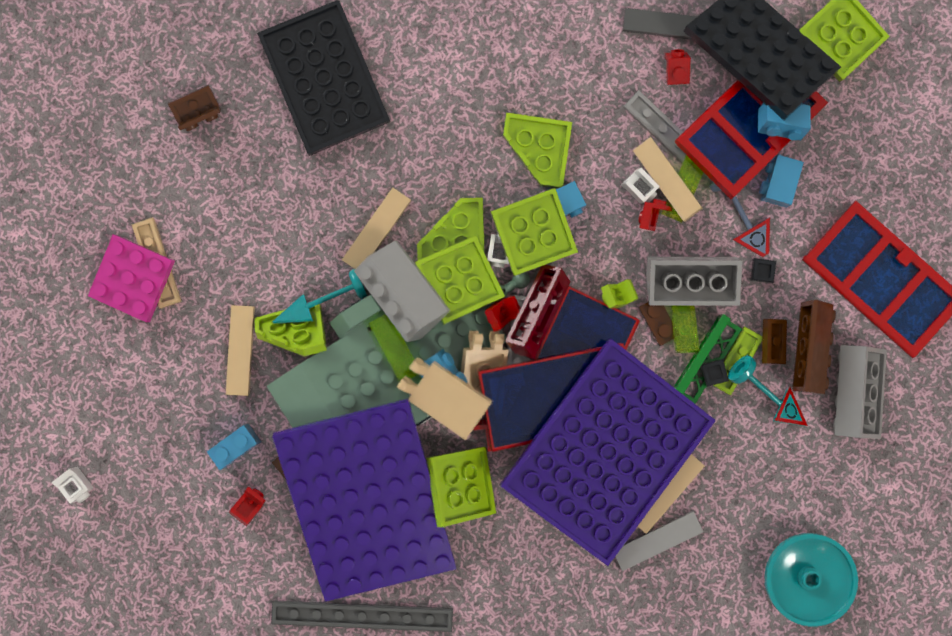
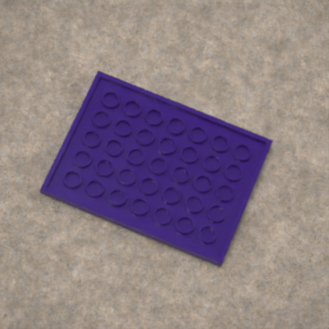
(607, 452)
(364, 500)

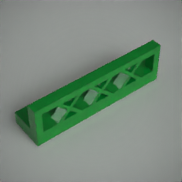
(704, 349)

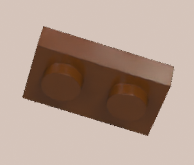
(195, 108)

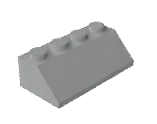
(694, 281)
(402, 291)
(860, 392)

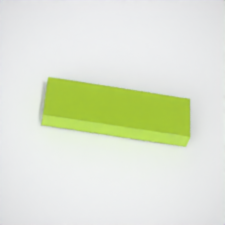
(744, 345)

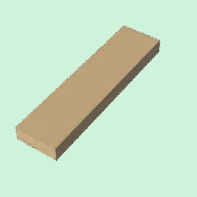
(668, 179)
(377, 228)
(149, 237)
(240, 350)
(678, 484)

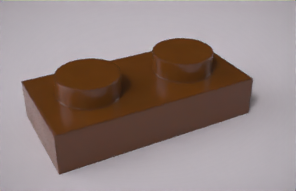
(658, 322)
(774, 341)

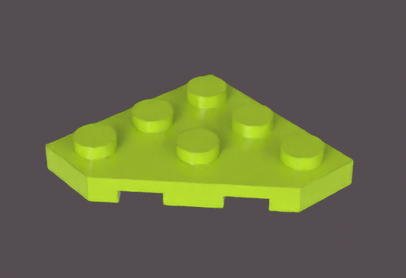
(540, 145)
(459, 224)
(298, 337)

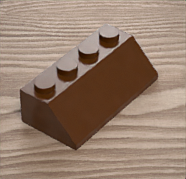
(813, 347)

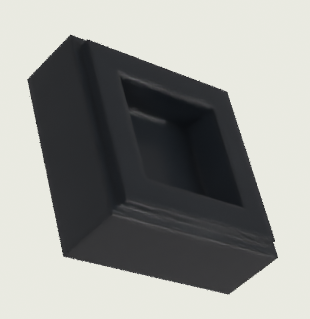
(763, 270)
(714, 373)

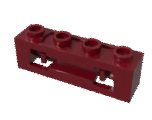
(538, 311)

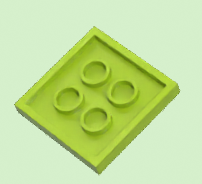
(845, 34)
(534, 231)
(462, 278)
(461, 486)

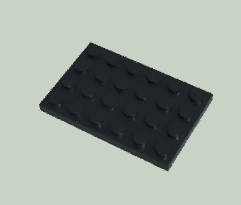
(763, 52)
(323, 77)

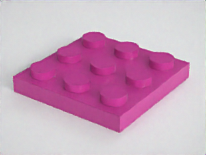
(131, 278)

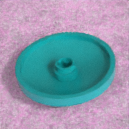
(811, 579)

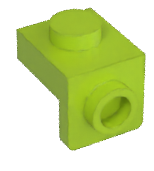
(619, 294)

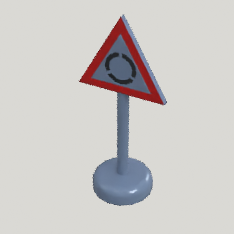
(756, 237)

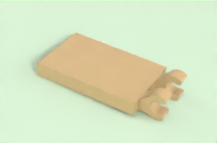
(482, 358)
(445, 397)

